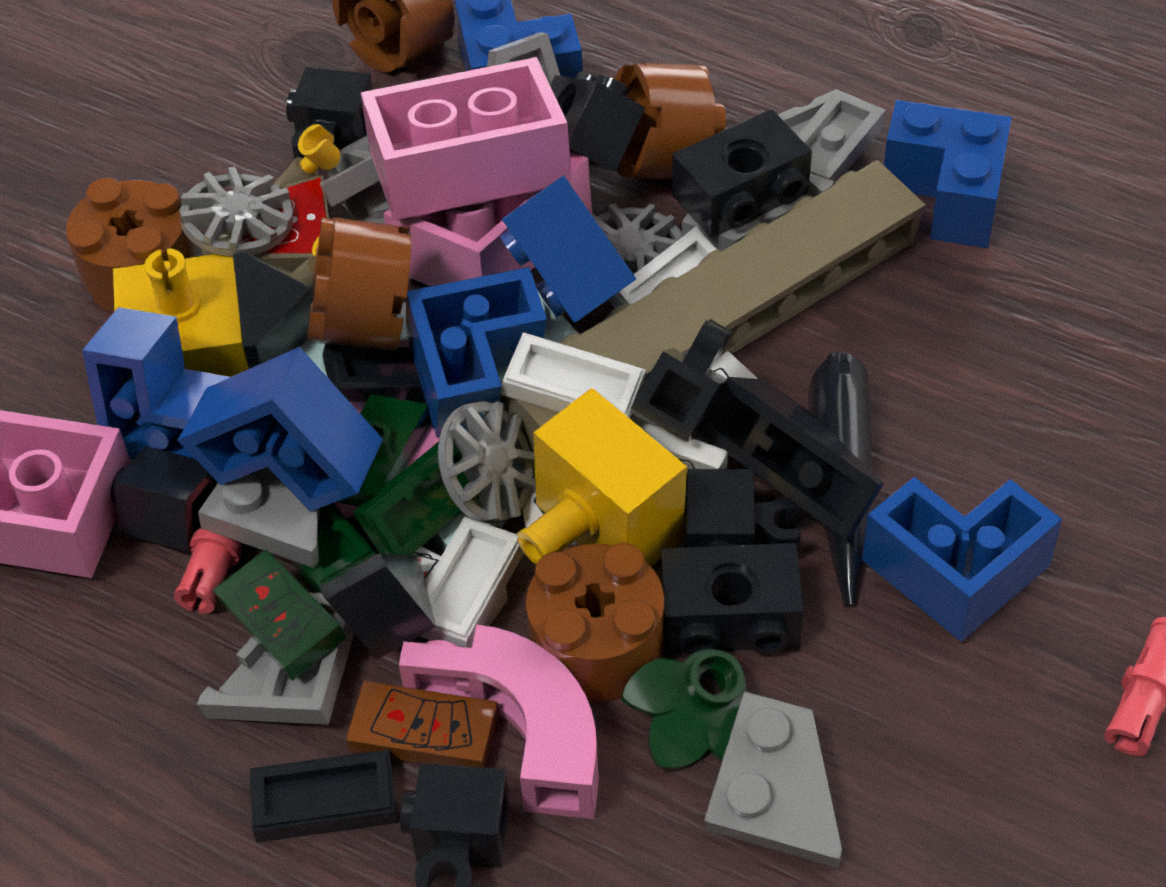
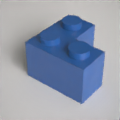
(492, 23)
(951, 158)
(567, 250)
(467, 332)
(142, 380)
(284, 420)
(956, 563)

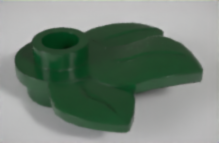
(683, 713)

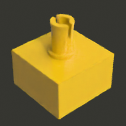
(200, 295)
(603, 483)

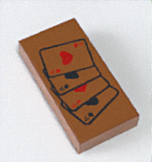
(422, 725)

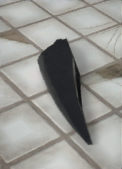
(842, 403)

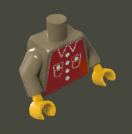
(297, 251)

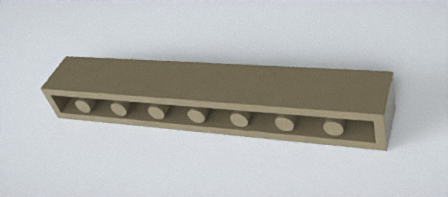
(759, 279)

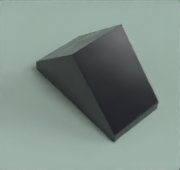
(271, 309)
(383, 601)

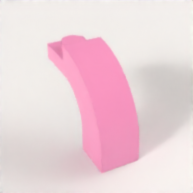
(535, 697)

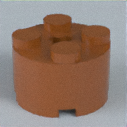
(395, 31)
(676, 115)
(120, 228)
(359, 284)
(597, 614)

